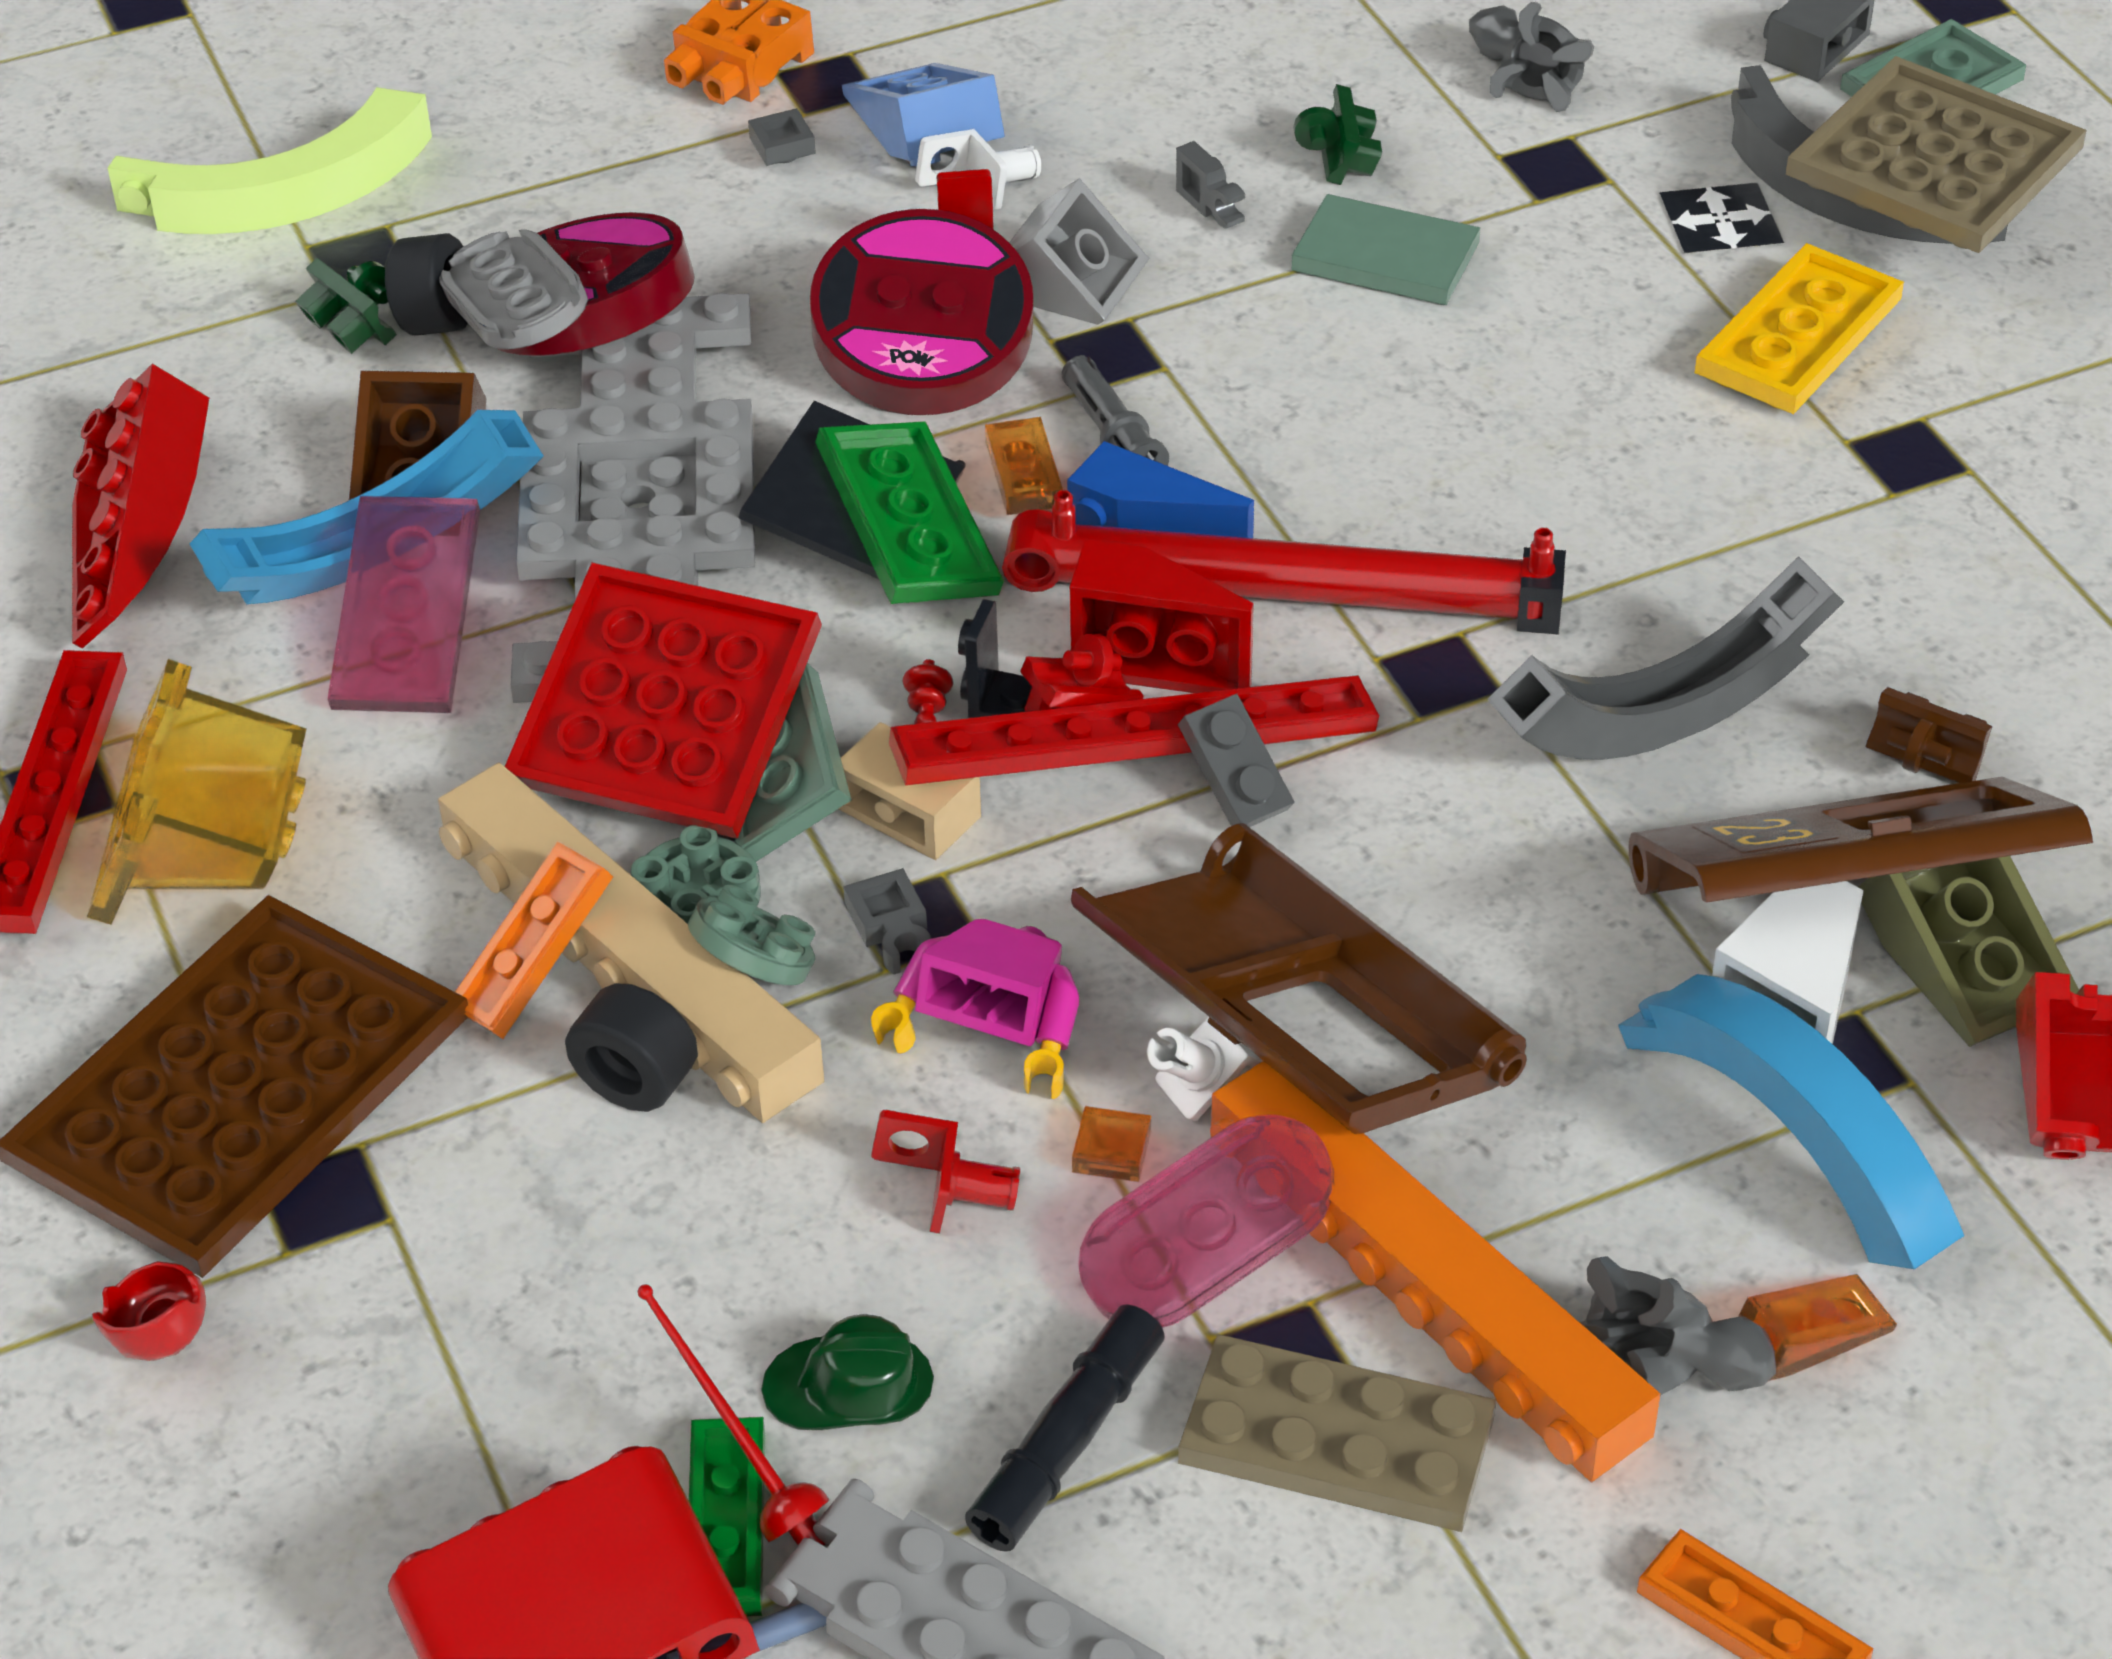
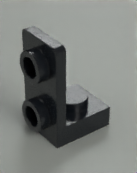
(982, 684)

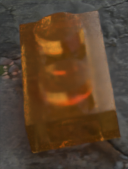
(1023, 464)

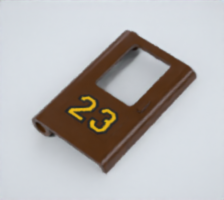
(1855, 839)

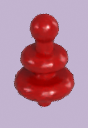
(927, 690)

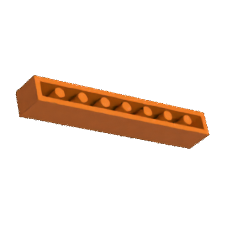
(1462, 1290)

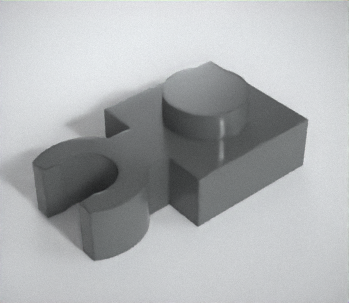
(1204, 185)
(889, 914)

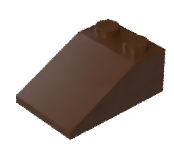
(405, 419)

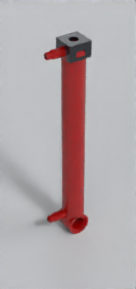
(1047, 546)

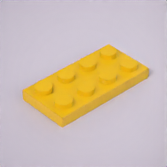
(1799, 328)

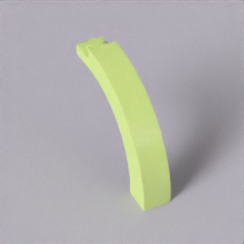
(284, 186)

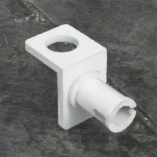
(974, 154)
(1197, 1066)

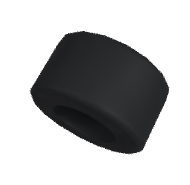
(414, 284)
(631, 1047)

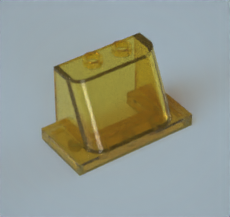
(200, 797)

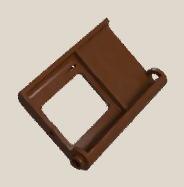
(1274, 927)

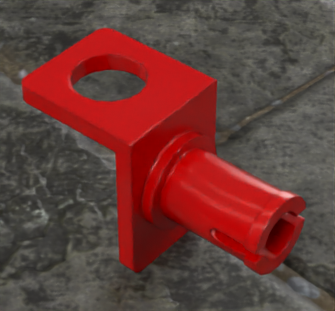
(955, 1176)

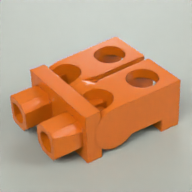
(737, 47)

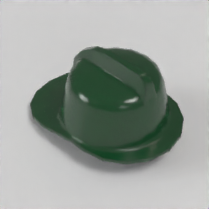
(849, 1377)

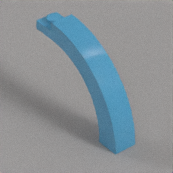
(315, 551)
(1820, 1099)

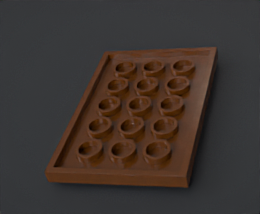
(233, 1084)

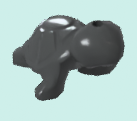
(1536, 53)
(1670, 1333)

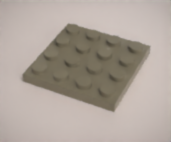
(1936, 154)

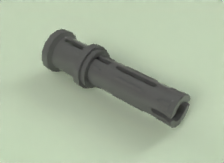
(1105, 408)

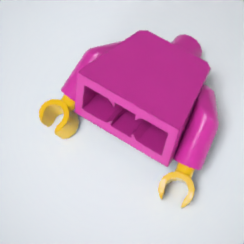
(994, 983)

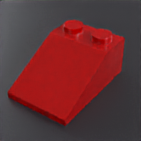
(1161, 619)

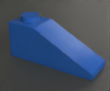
(1140, 493)

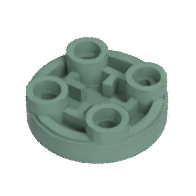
(695, 869)
(752, 938)

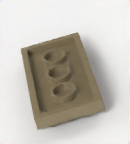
(1338, 1432)

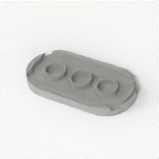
(513, 289)

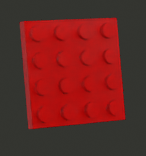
(663, 699)

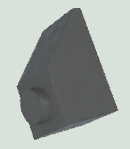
(1816, 34)

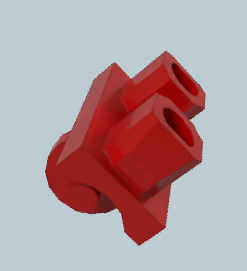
(1080, 678)

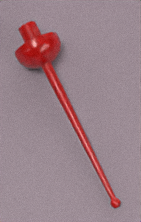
(790, 1506)

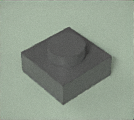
(781, 137)

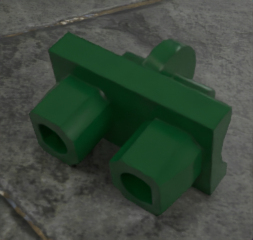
(1341, 136)
(354, 298)

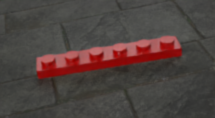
(54, 782)

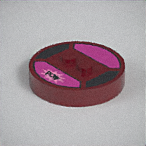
(631, 272)
(921, 311)

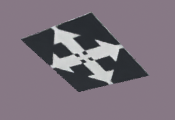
(1721, 218)

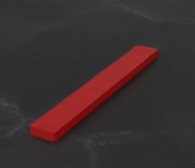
(1120, 730)

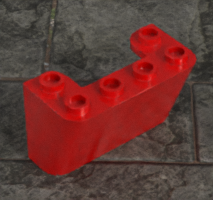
(577, 1574)

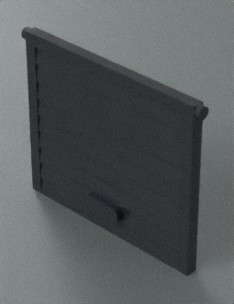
(801, 499)

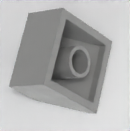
(1077, 255)

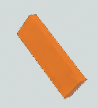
(531, 938)
(1740, 1607)

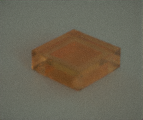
(1111, 1144)

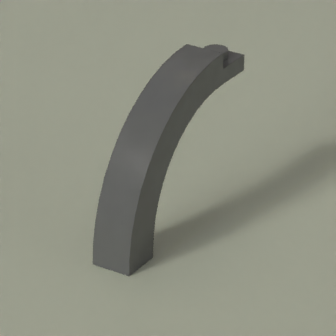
(1766, 137)
(1677, 696)

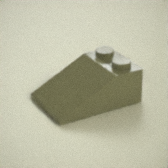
(1965, 939)

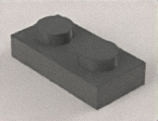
(1236, 762)

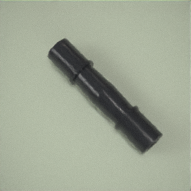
(1064, 1428)

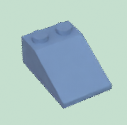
(926, 103)

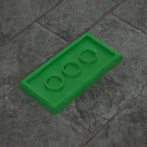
(909, 512)

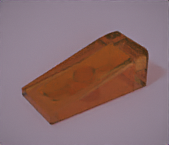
(1818, 1321)

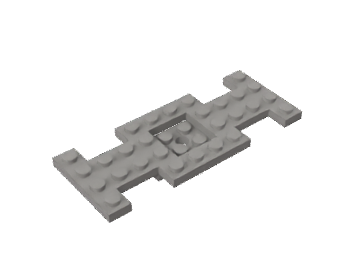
(639, 444)

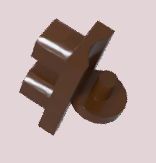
(1928, 736)

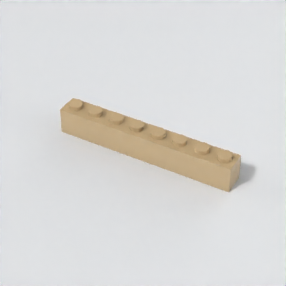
(742, 1033)

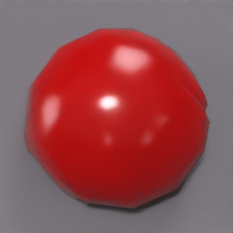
(152, 1311)

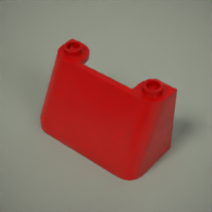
(2066, 1065)

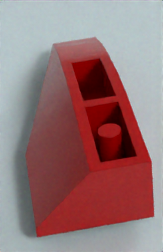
(131, 493)

